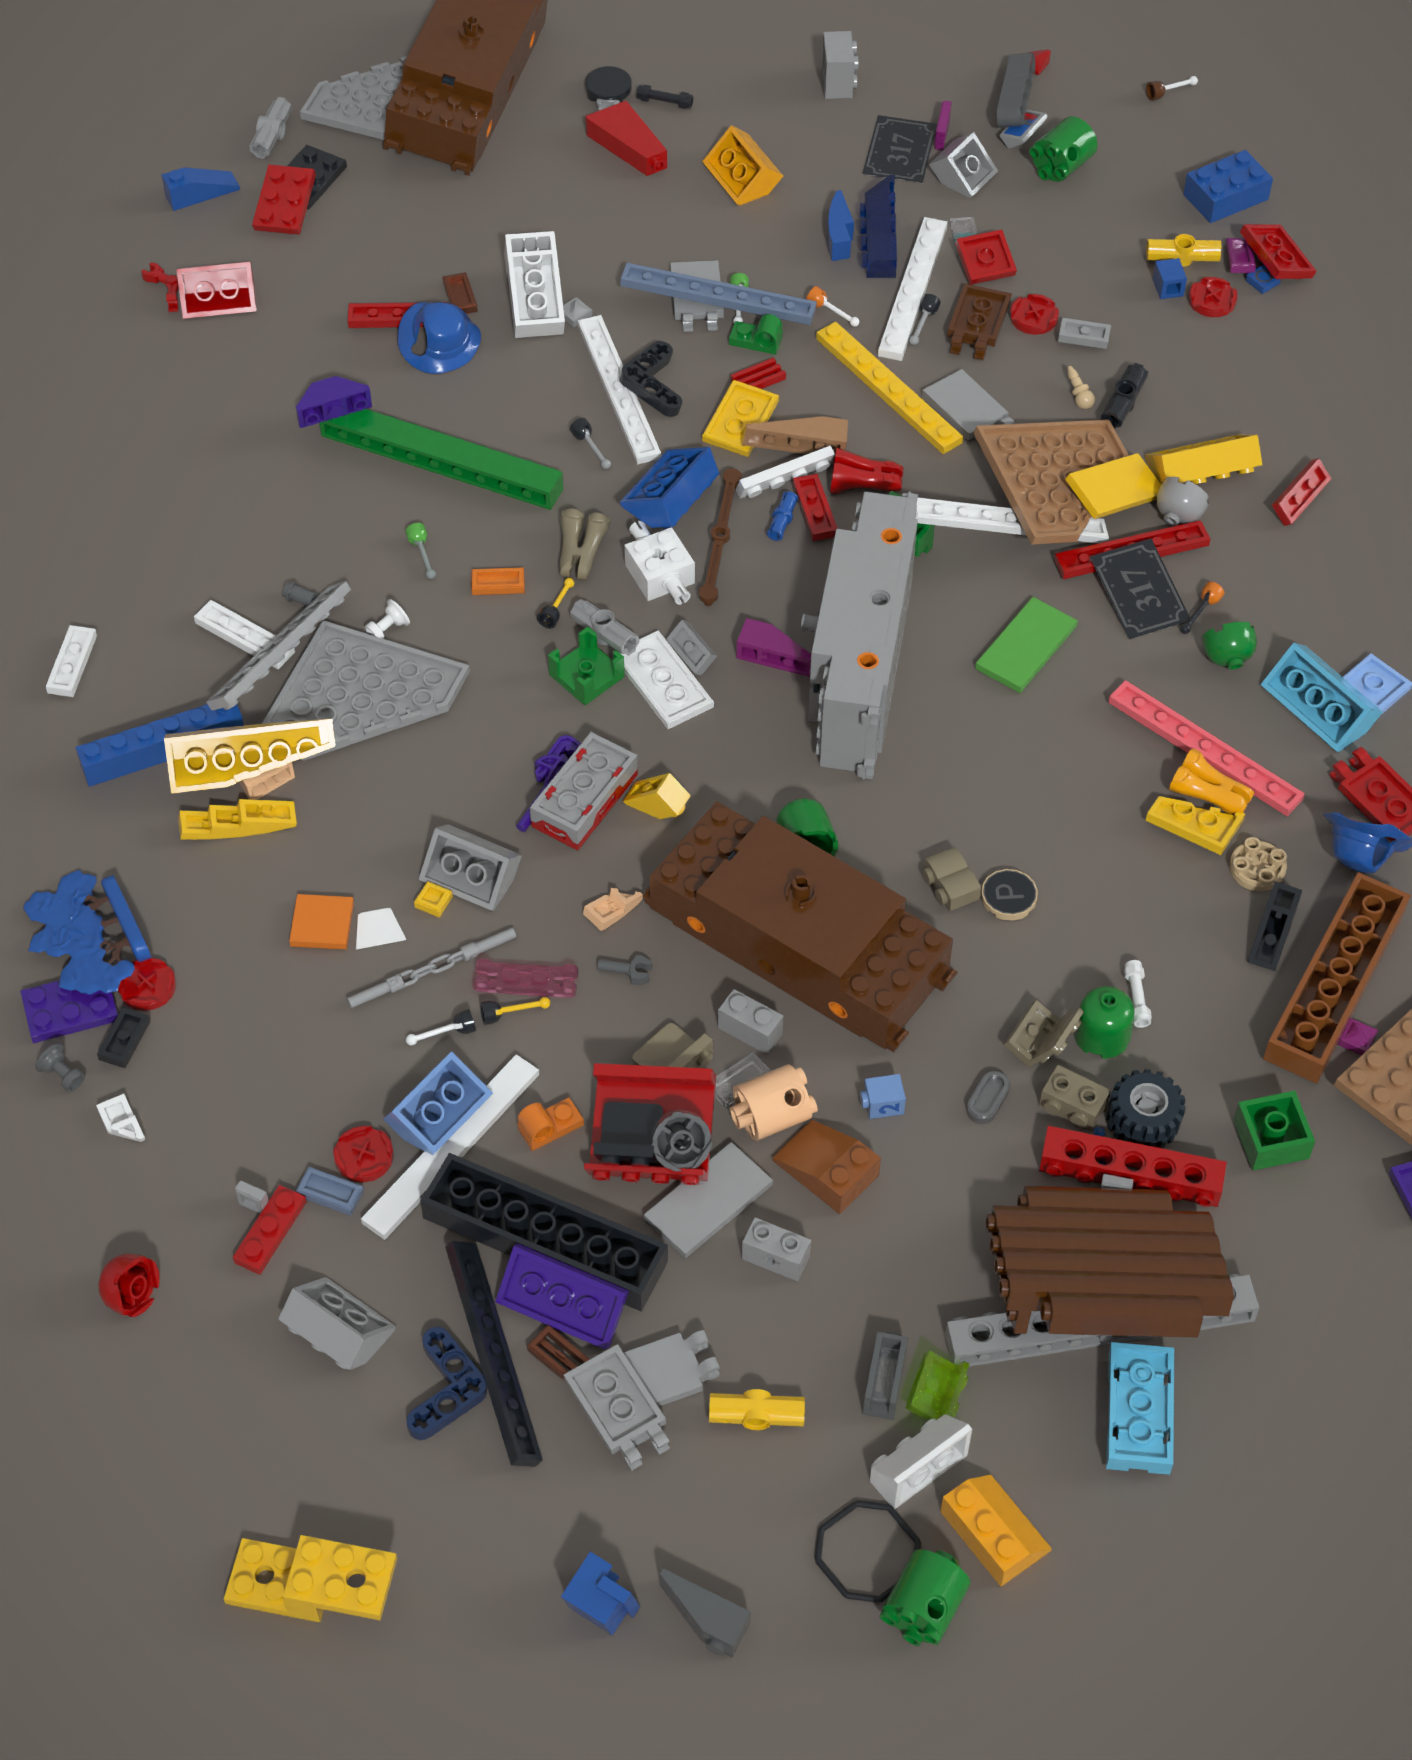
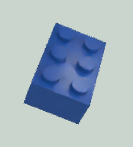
(1228, 186)

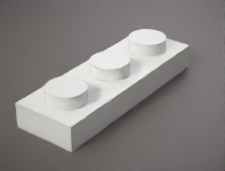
(71, 661)

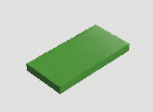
(1026, 644)

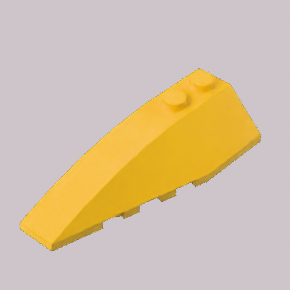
(241, 752)

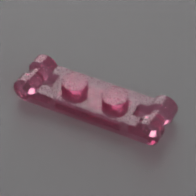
(525, 979)

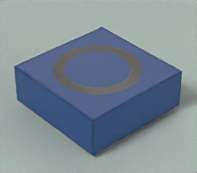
(1262, 279)

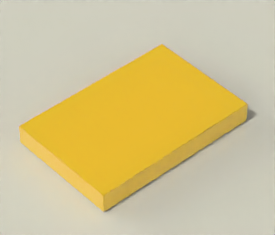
(739, 407)

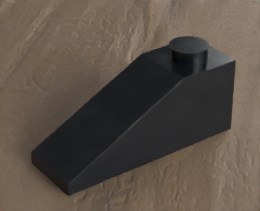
(1275, 926)

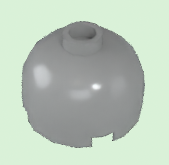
(1181, 502)

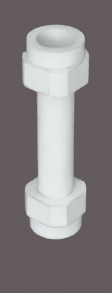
(1134, 973)

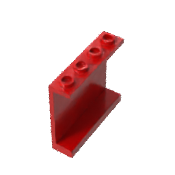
(667, 1086)

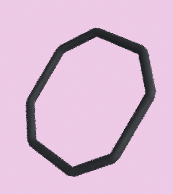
(819, 1544)

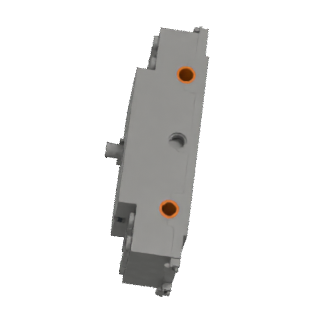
(861, 631)

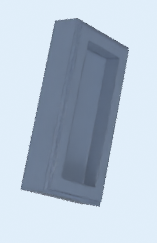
(330, 1191)

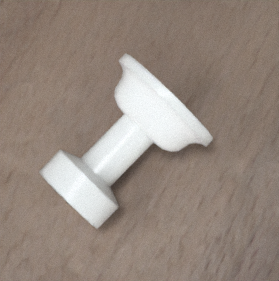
(394, 615)

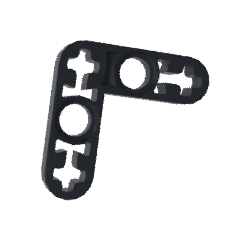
(638, 377)

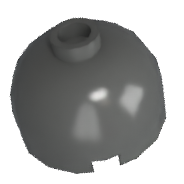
(681, 1139)

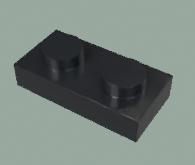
(123, 1037)

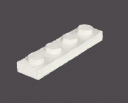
(778, 475)
(236, 630)

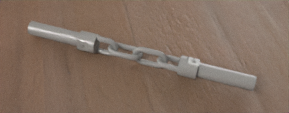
(396, 982)

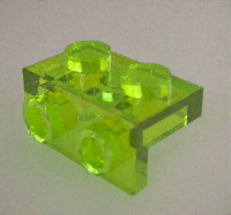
(937, 1387)

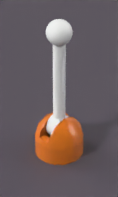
(820, 296)

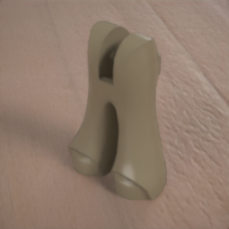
(572, 526)

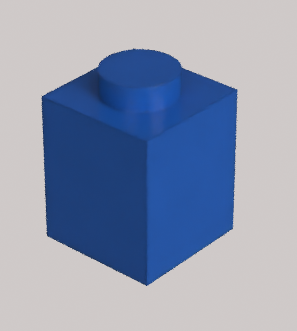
(1169, 278)

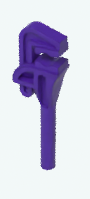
(548, 767)

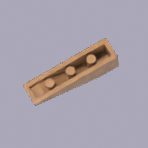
(798, 435)

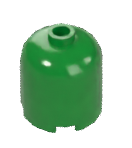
(811, 822)
(1105, 1022)

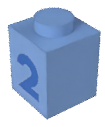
(883, 1096)

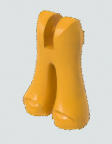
(1204, 782)

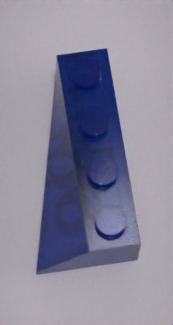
(879, 230)

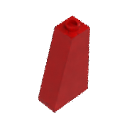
(627, 137)

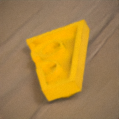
(1201, 826)

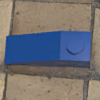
(193, 185)

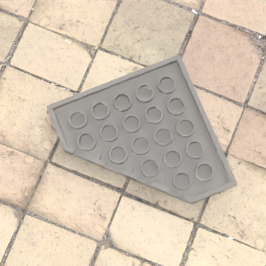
(356, 100)
(365, 685)

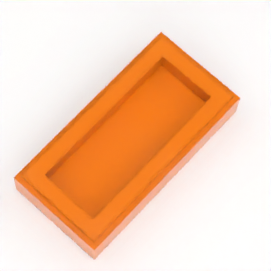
(498, 581)

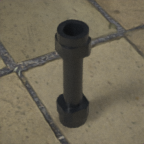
(684, 100)

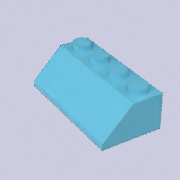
(1321, 697)

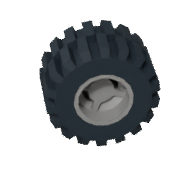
(1146, 1109)

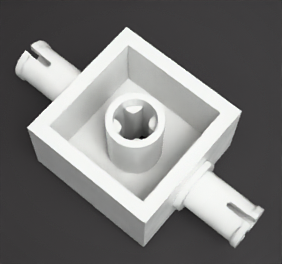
(659, 563)

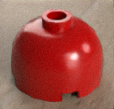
(128, 1283)

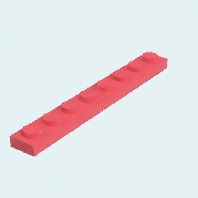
(1218, 754)

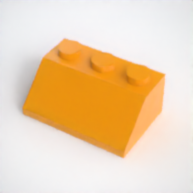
(742, 167)
(993, 1528)

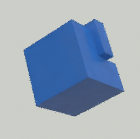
(598, 1596)

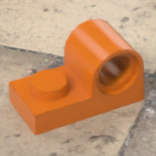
(543, 1125)

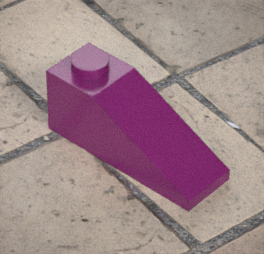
(770, 647)

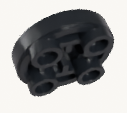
(608, 84)

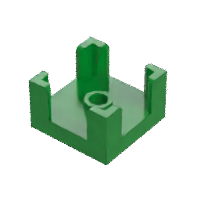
(587, 669)

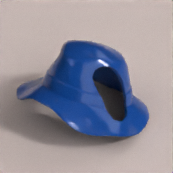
(450, 337)
(1364, 845)

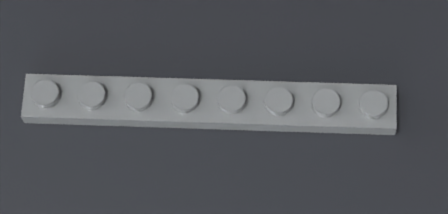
(274, 651)

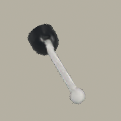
(462, 1023)

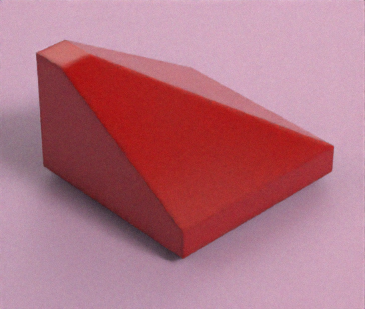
(1042, 59)

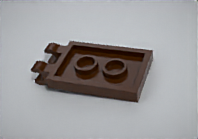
(978, 319)

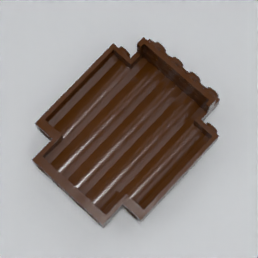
(1107, 1262)

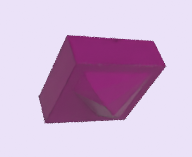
(1357, 1037)

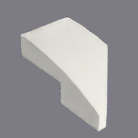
(120, 1119)

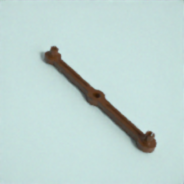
(709, 593)

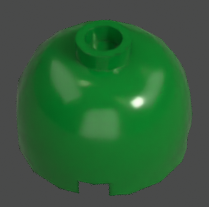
(1231, 645)

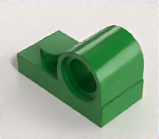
(762, 338)

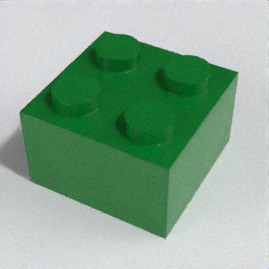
(1274, 1130)

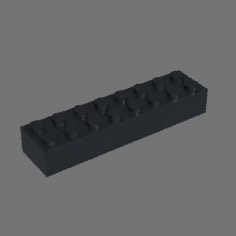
(511, 1213)

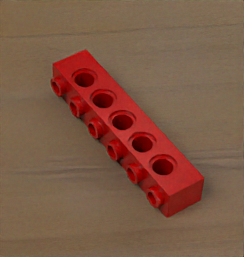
(1147, 1160)

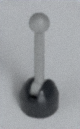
(929, 306)
(582, 430)

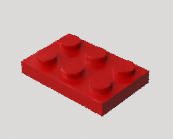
(284, 199)
(1277, 251)

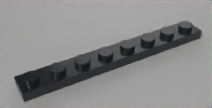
(493, 1354)

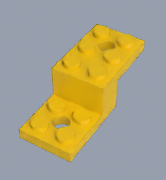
(311, 1579)

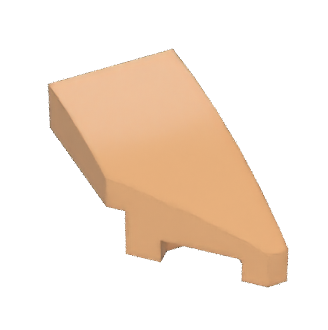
(611, 908)

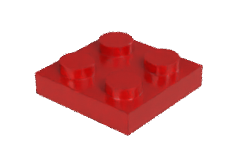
(986, 257)

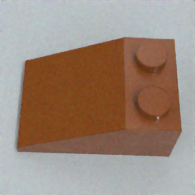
(829, 1164)

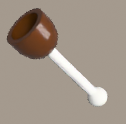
(1156, 89)

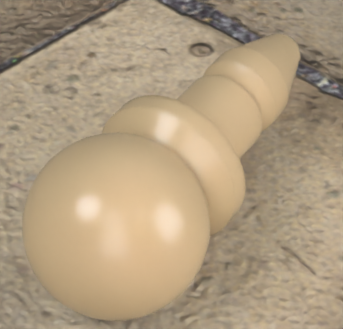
(1084, 398)

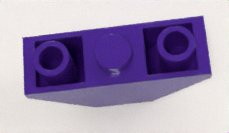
(332, 399)

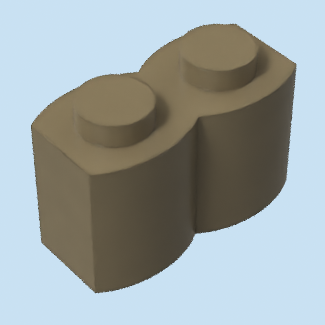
(952, 879)

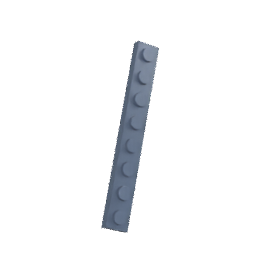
(718, 293)

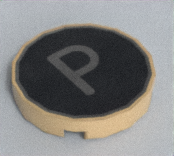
(1009, 894)

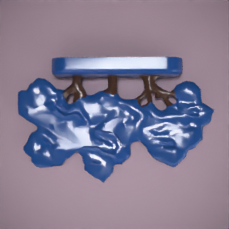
(78, 932)

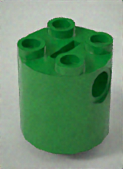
(1063, 149)
(926, 1596)

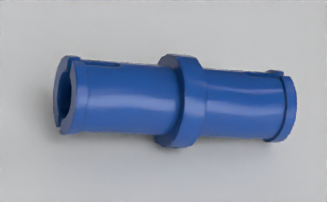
(782, 516)

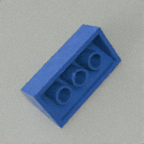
(671, 486)

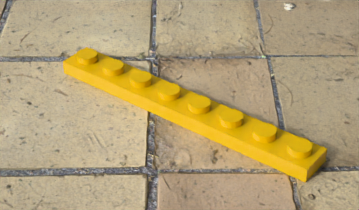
(889, 387)

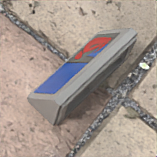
(1019, 134)

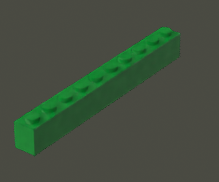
(447, 456)

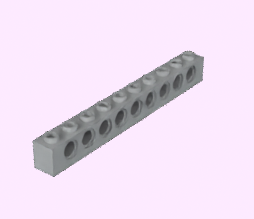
(1001, 1347)

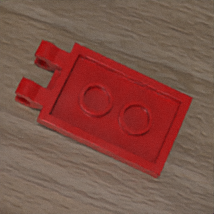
(1376, 790)

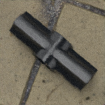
(1125, 394)

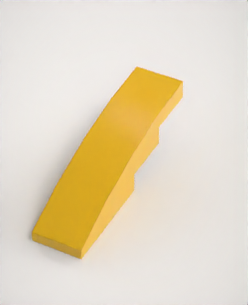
(245, 819)

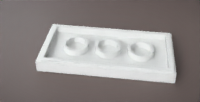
(665, 681)

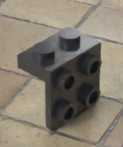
(627, 1134)

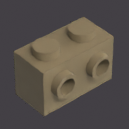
(1074, 1098)

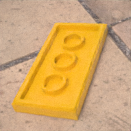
(1114, 485)

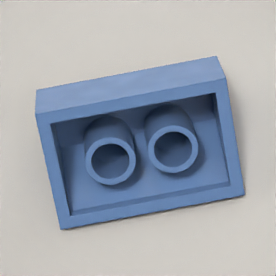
(438, 1105)

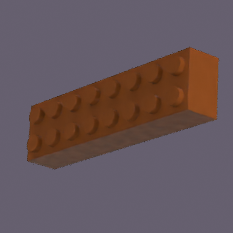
(1336, 978)

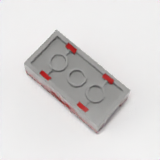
(584, 791)

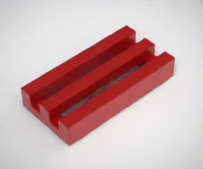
(758, 372)

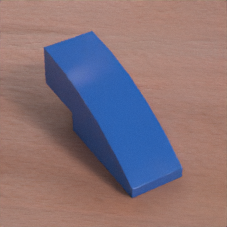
(839, 228)

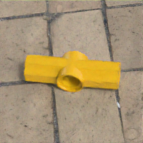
(1184, 248)
(756, 1409)

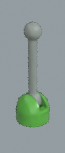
(417, 535)

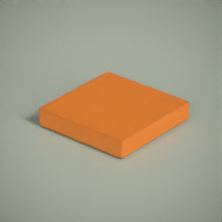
(321, 921)

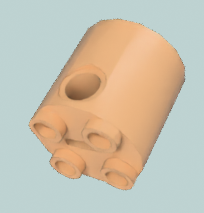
(762, 1104)

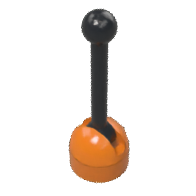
(1210, 594)

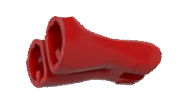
(855, 472)

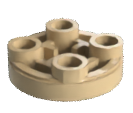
(1258, 865)

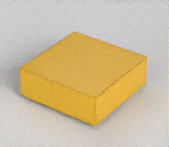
(433, 899)

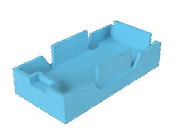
(1140, 1408)

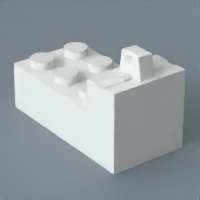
(534, 284)

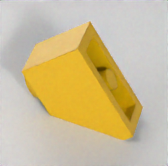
(658, 796)

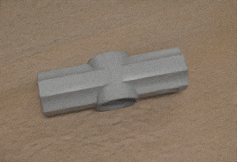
(270, 127)
(605, 626)

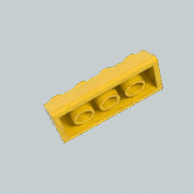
(1207, 459)

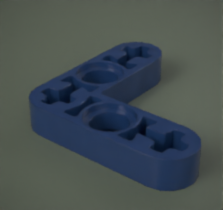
(457, 1380)

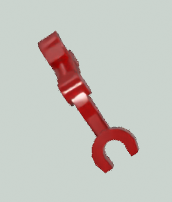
(157, 275)

